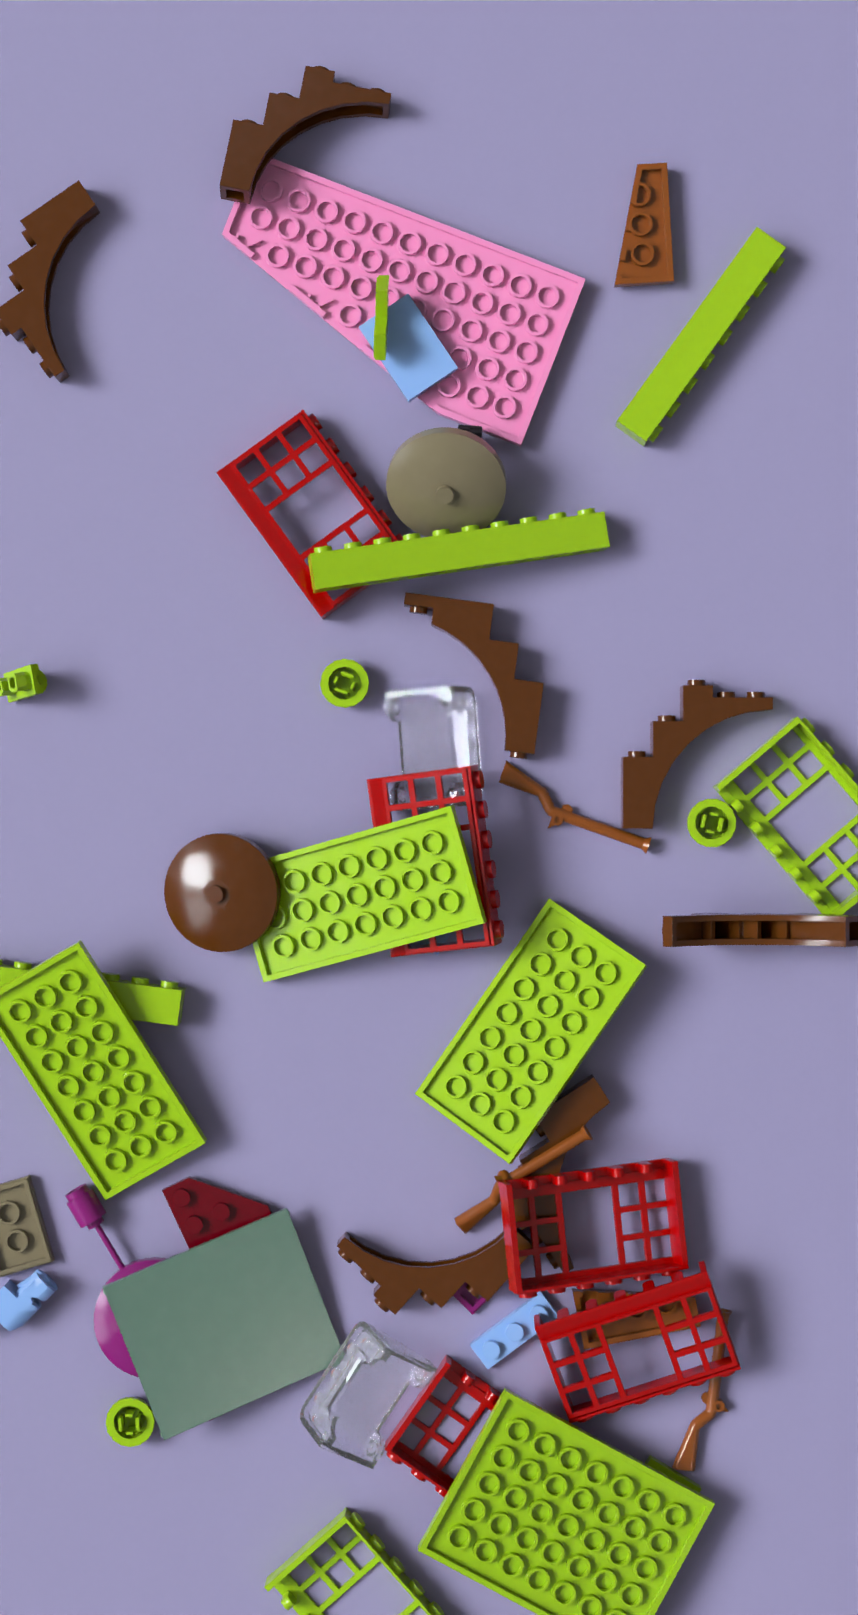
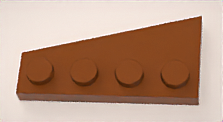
(647, 238)
(631, 1327)

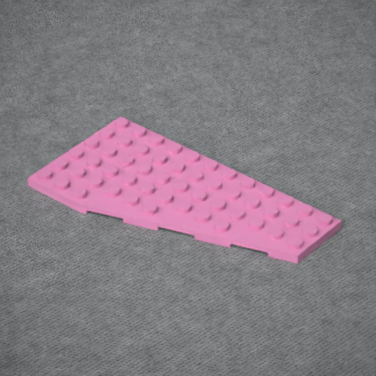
(484, 302)

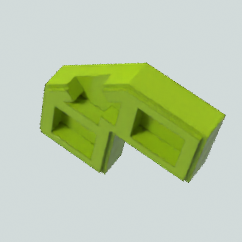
(381, 317)

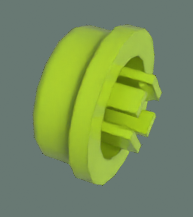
(344, 683)
(711, 822)
(130, 1421)

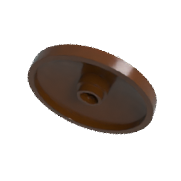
(222, 892)

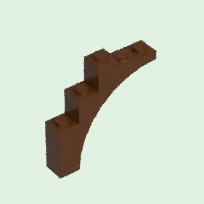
(286, 117)
(51, 230)
(668, 738)
(760, 929)
(562, 1120)
(439, 1280)

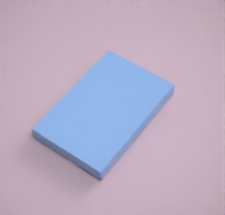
(413, 350)

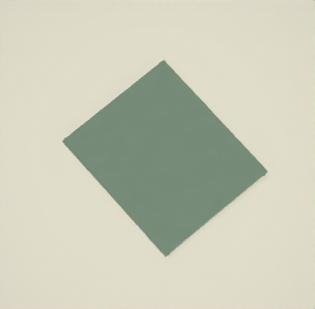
(223, 1323)

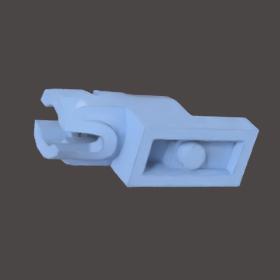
(24, 1300)

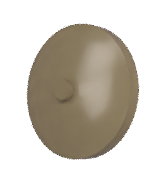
(445, 481)

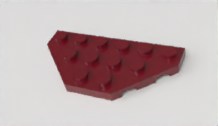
(209, 1210)

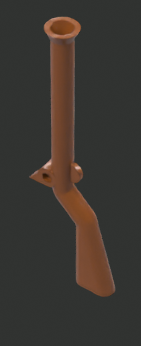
(519, 780)
(474, 1215)
(688, 1450)

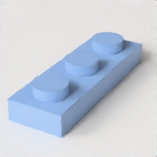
(512, 1330)

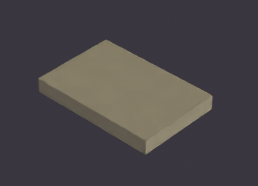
(22, 1228)

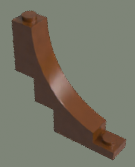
(471, 626)

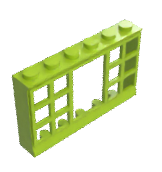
(771, 838)
(294, 1594)

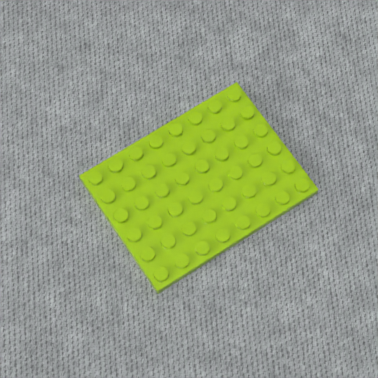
(563, 1518)

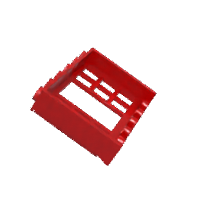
(270, 529)
(480, 838)
(588, 1179)
(623, 1307)
(466, 1382)

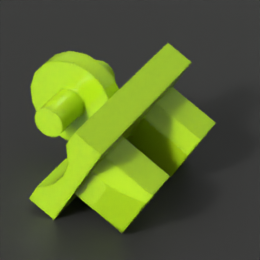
(23, 683)

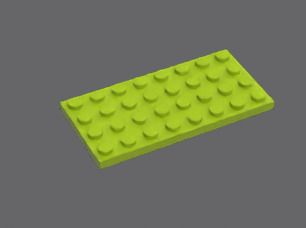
(370, 894)
(530, 1030)
(94, 1071)

